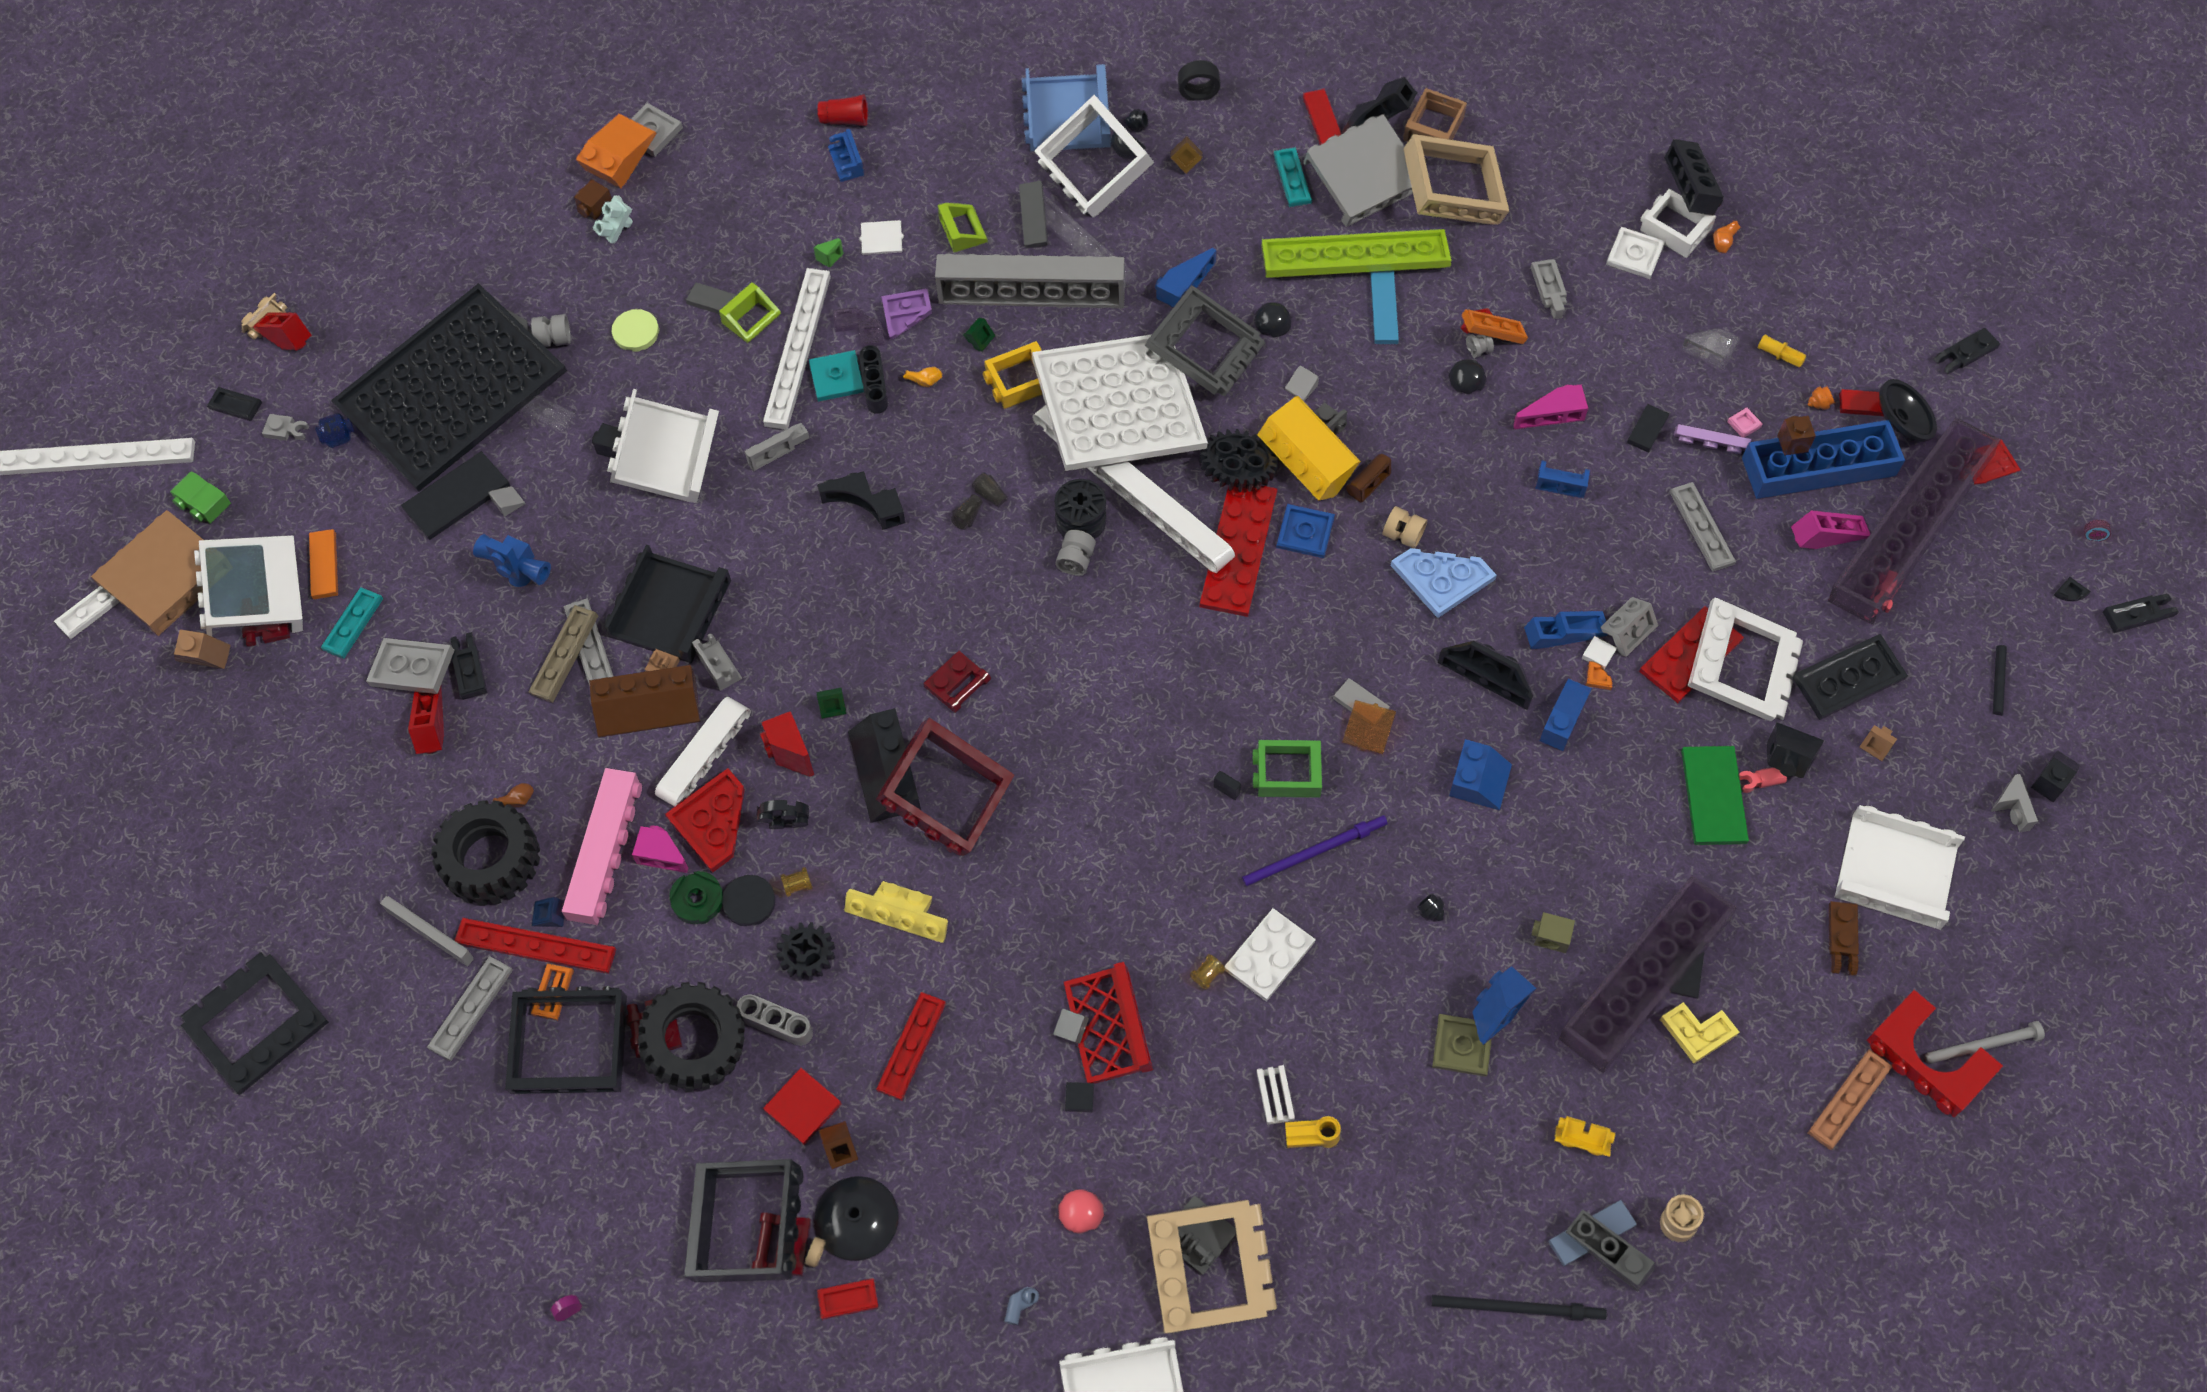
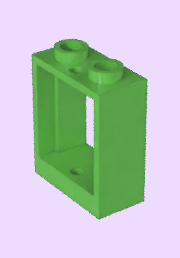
(1288, 789)

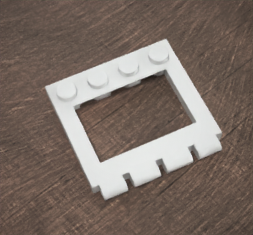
(1712, 651)

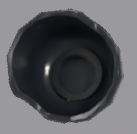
(1122, 149)
(1273, 319)
(1467, 376)

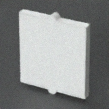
(881, 237)

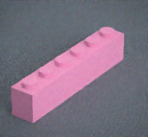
(601, 847)

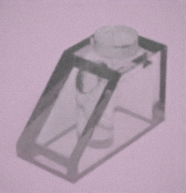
(1711, 346)

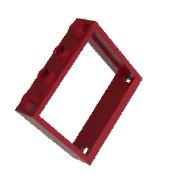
(965, 753)

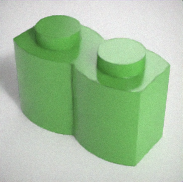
(200, 498)

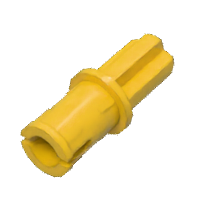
(1782, 351)

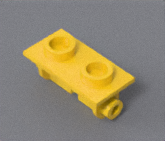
(1595, 1141)

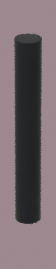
(1999, 680)

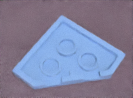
(1442, 578)

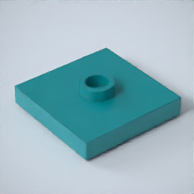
(836, 375)

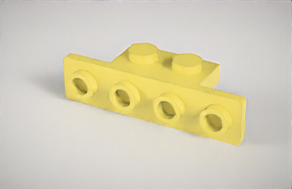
(898, 909)

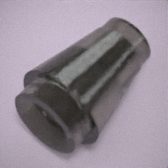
(989, 489)
(966, 512)

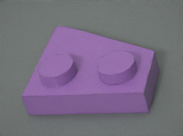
(905, 310)

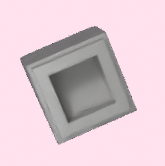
(1302, 383)
(506, 500)

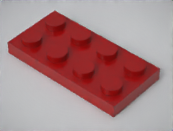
(1673, 663)

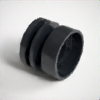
(1080, 507)

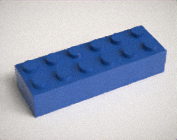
(1833, 459)

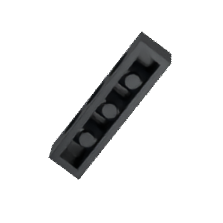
(1693, 177)

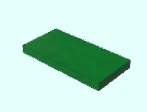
(1714, 795)

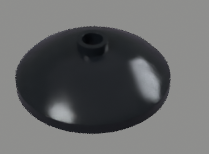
(1907, 411)
(860, 1236)

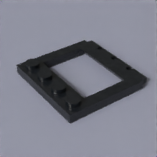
(275, 1046)

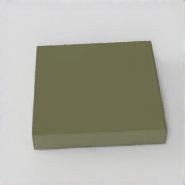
(1459, 1046)

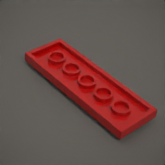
(1245, 528)

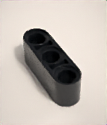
(873, 379)

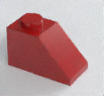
(283, 330)

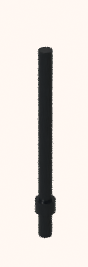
(1575, 1311)

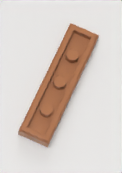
(1849, 1099)

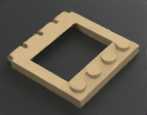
(1171, 1273)

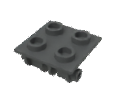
(1204, 1241)

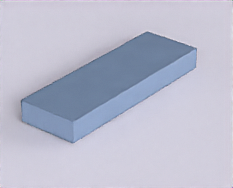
(1614, 1217)

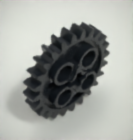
(1238, 460)

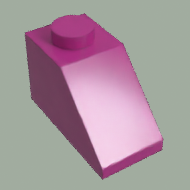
(658, 850)

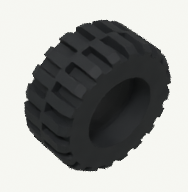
(504, 876)
(691, 1001)

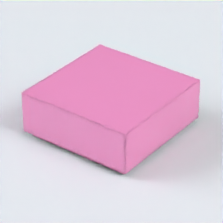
(1744, 422)

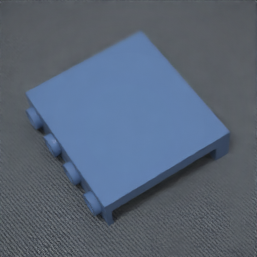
(1056, 99)

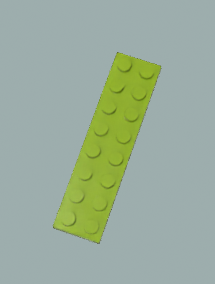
(1355, 253)

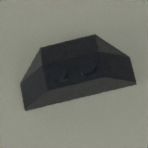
(1490, 670)

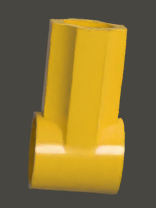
(1308, 1133)

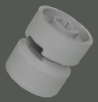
(551, 331)
(1075, 552)

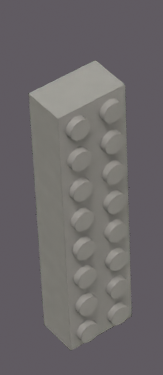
(1030, 280)

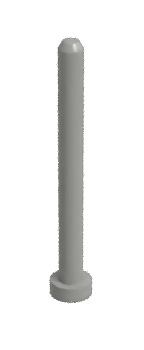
(2033, 1031)

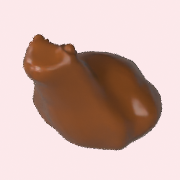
(517, 796)

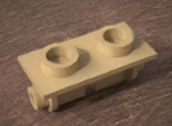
(266, 305)

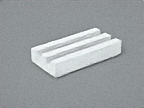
(1271, 1072)

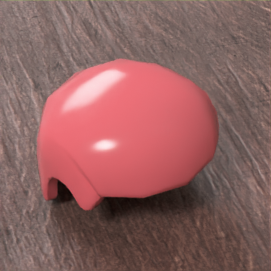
(1080, 1211)

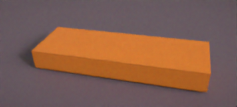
(1494, 326)
(323, 564)

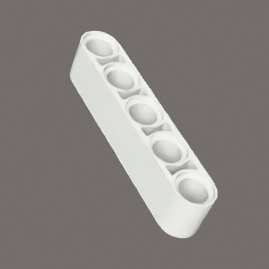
(701, 751)

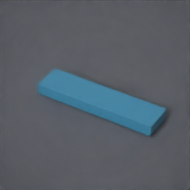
(1384, 307)

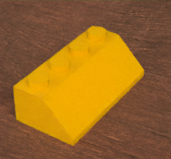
(1309, 449)

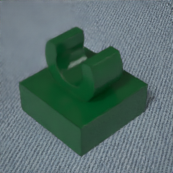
(979, 334)
(831, 703)

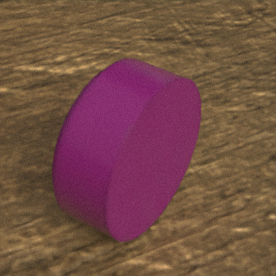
(566, 1307)

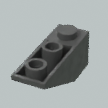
(1611, 1250)

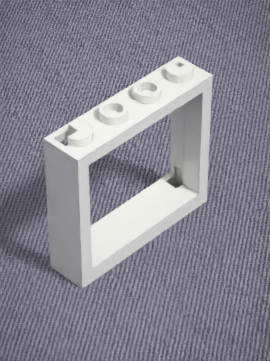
(1068, 132)

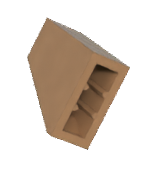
(201, 649)

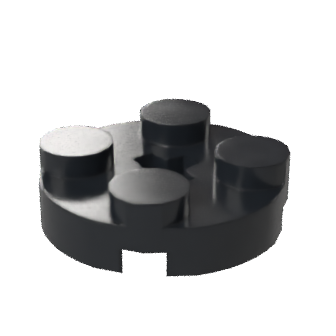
(778, 814)

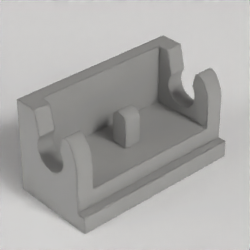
(716, 662)

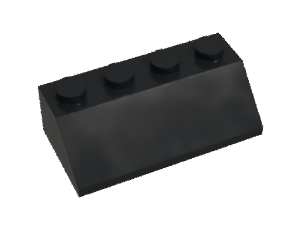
(876, 750)

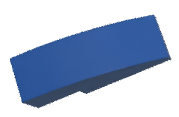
(1564, 628)

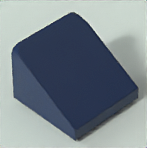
(548, 913)

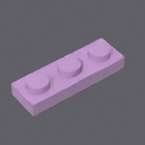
(1711, 439)

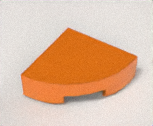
(1598, 677)

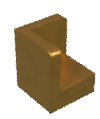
(1186, 154)

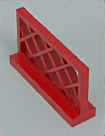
(1131, 1020)

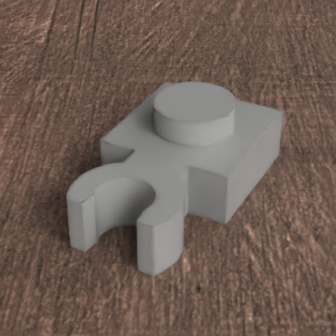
(281, 427)

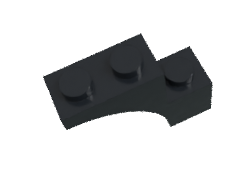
(1392, 99)
(855, 489)

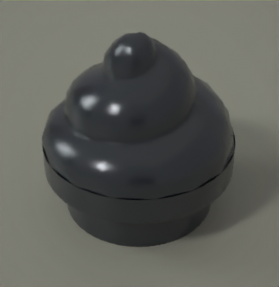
(1137, 120)
(1432, 908)

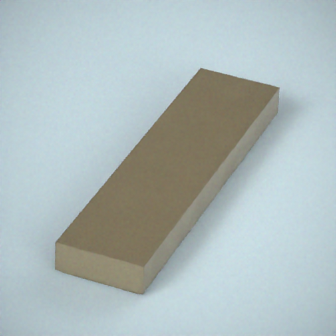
(563, 653)

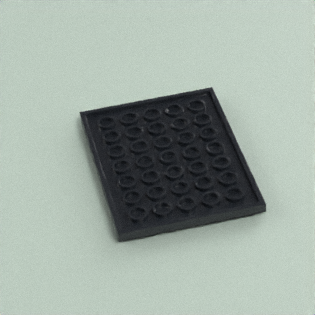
(449, 386)

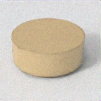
(815, 1252)

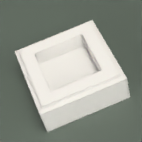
(1599, 652)

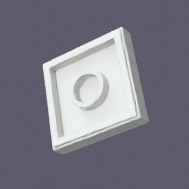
(1635, 252)

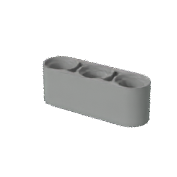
(768, 1010)

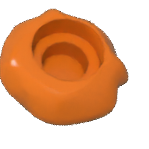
(1724, 236)

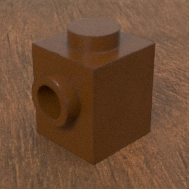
(591, 199)
(1796, 435)
(838, 1145)

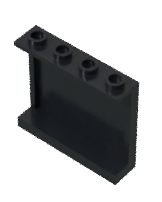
(666, 605)

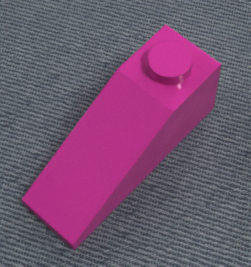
(1559, 406)
(1828, 529)

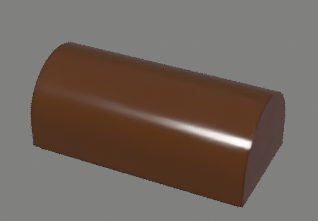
(1370, 478)

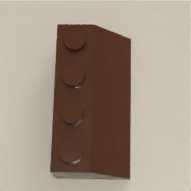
(644, 701)

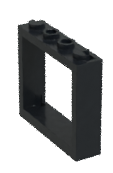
(558, 996)
(702, 1218)

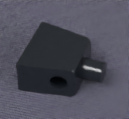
(1792, 750)

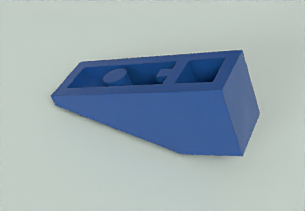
(1180, 278)
(1565, 714)

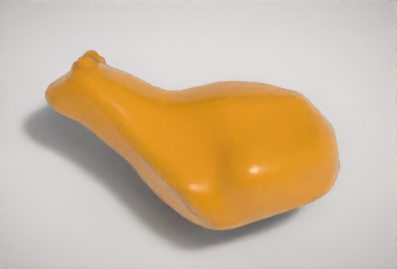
(925, 377)

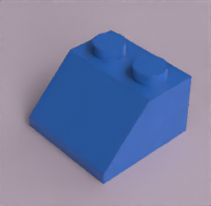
(1480, 775)
(1500, 1002)

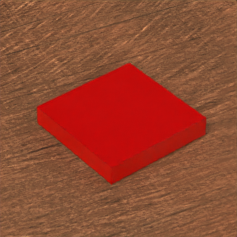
(802, 1106)

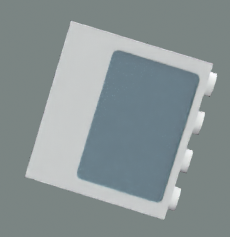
(248, 582)

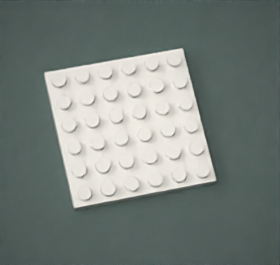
(1116, 403)

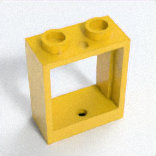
(1017, 394)

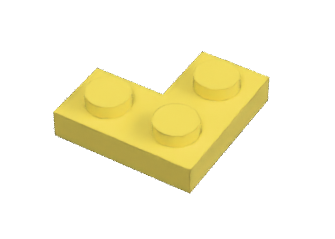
(1697, 1038)

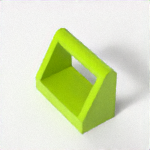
(961, 241)
(741, 305)

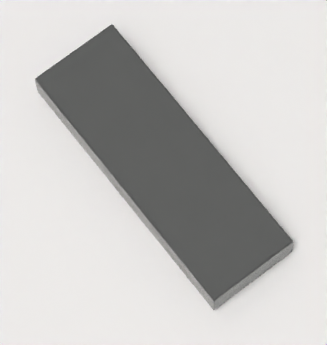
(1033, 214)

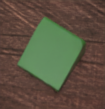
(829, 252)

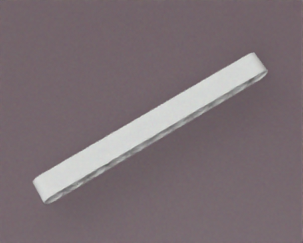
(1158, 507)

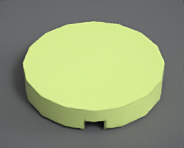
(635, 330)

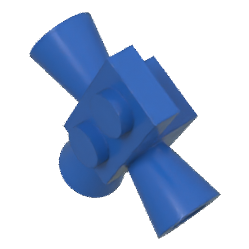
(513, 560)

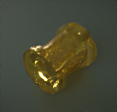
(796, 881)
(1207, 971)

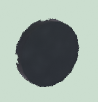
(748, 900)

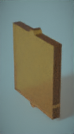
(1369, 727)

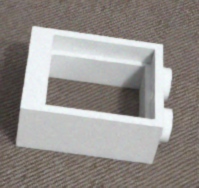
(1672, 238)

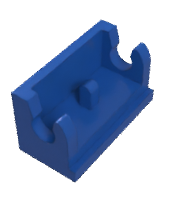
(846, 156)
(1562, 481)

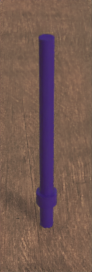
(1360, 830)

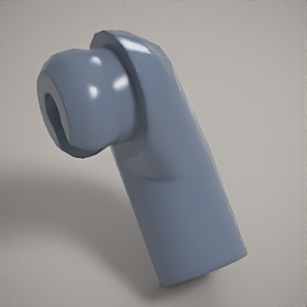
(1019, 1301)

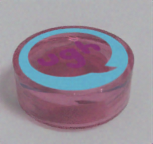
(2097, 530)

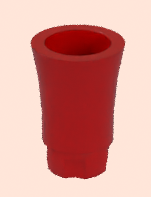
(844, 111)

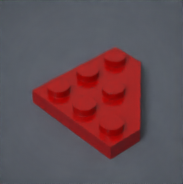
(711, 819)

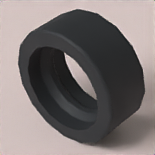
(1194, 70)

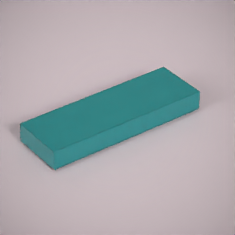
(1292, 177)
(352, 623)

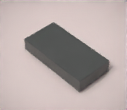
(708, 298)

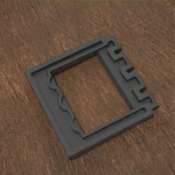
(1177, 323)

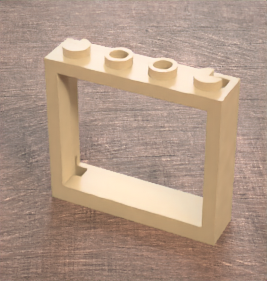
(1452, 206)

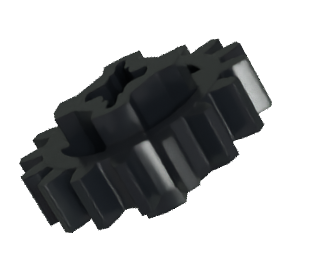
(797, 943)

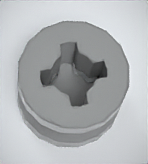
(1479, 344)

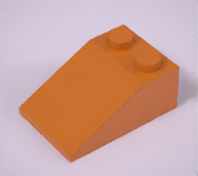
(616, 150)

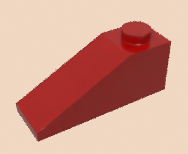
(426, 722)

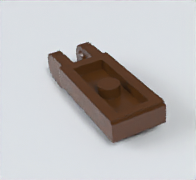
(1843, 935)

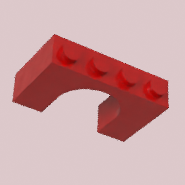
(1949, 1089)

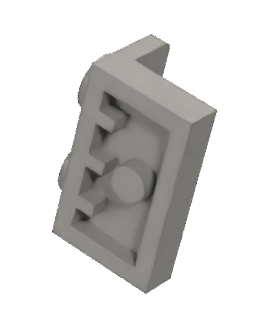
(1630, 625)

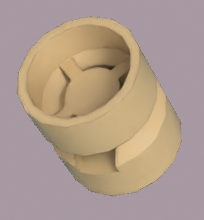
(1412, 532)
(1681, 1218)

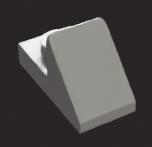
(2017, 799)

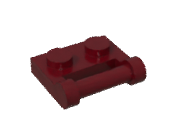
(951, 676)
(767, 1221)

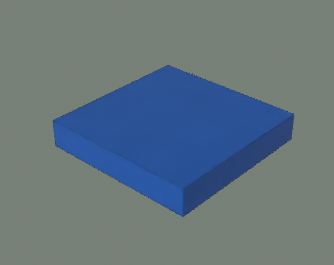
(1305, 531)

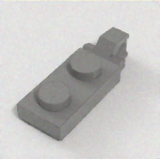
(1550, 286)
(776, 446)

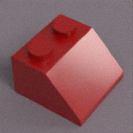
(785, 744)

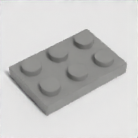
(410, 665)

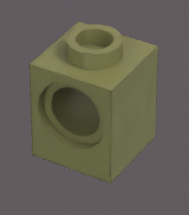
(1553, 932)

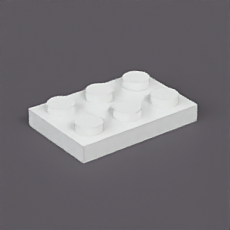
(1269, 954)

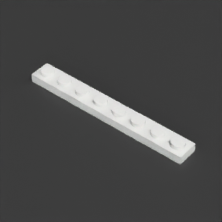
(797, 349)
(96, 456)

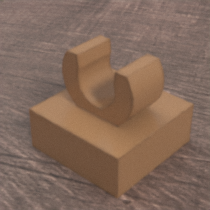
(661, 660)
(1878, 742)

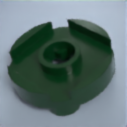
(693, 884)

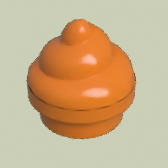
(1821, 398)

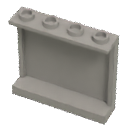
(1363, 168)

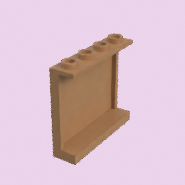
(155, 573)

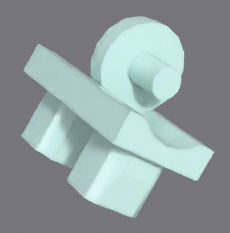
(615, 218)

